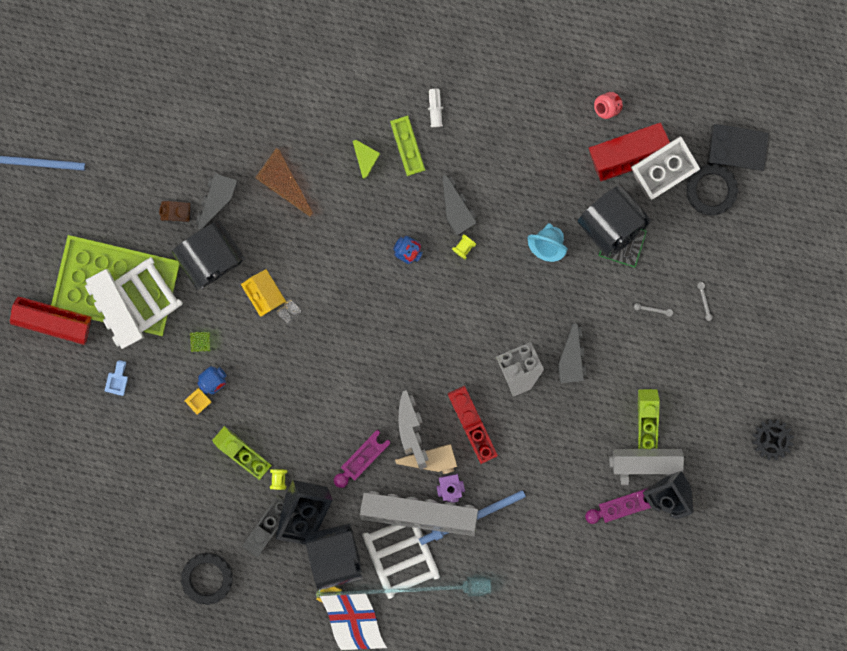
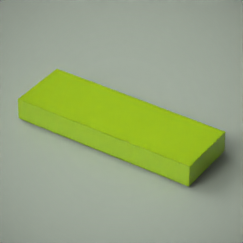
(407, 145)

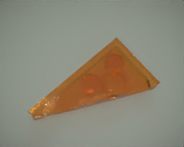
(278, 177)

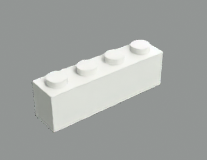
(116, 311)

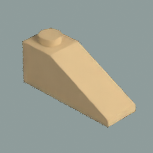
(438, 459)

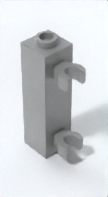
(645, 462)

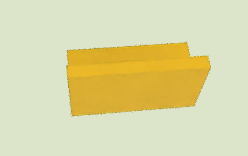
(263, 292)

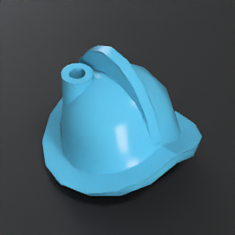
(548, 244)

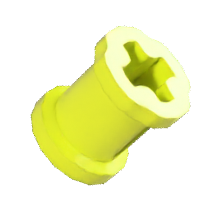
(464, 246)
(278, 479)

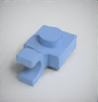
(117, 381)

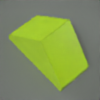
(366, 157)

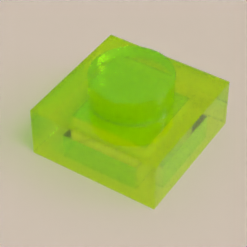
(200, 341)

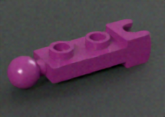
(360, 460)
(618, 507)

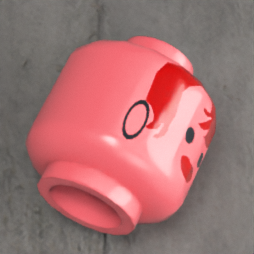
(608, 105)

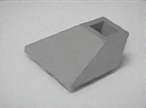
(520, 368)

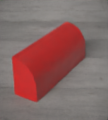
(622, 153)
(50, 320)

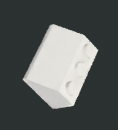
(665, 168)

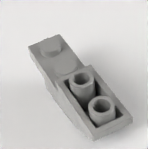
(408, 424)

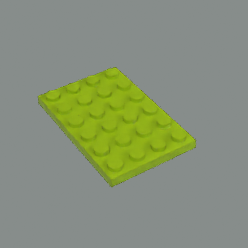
(87, 258)

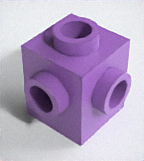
(450, 480)

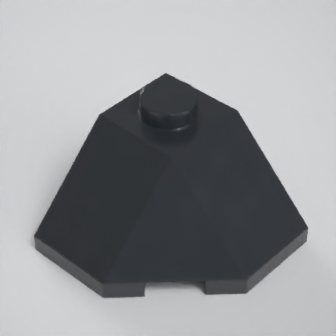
(671, 495)

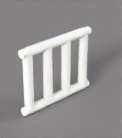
(159, 314)
(383, 573)

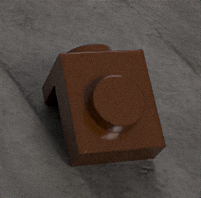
(174, 211)

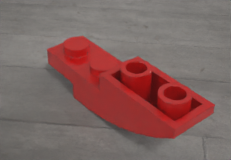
(472, 424)

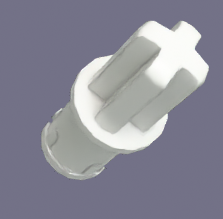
(435, 108)

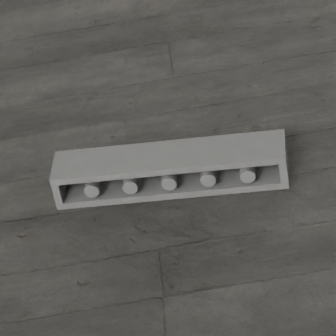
(419, 514)

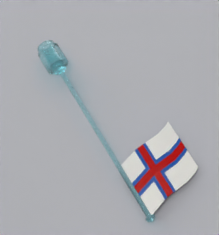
(355, 620)

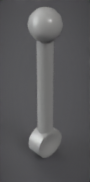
(701, 286)
(637, 306)

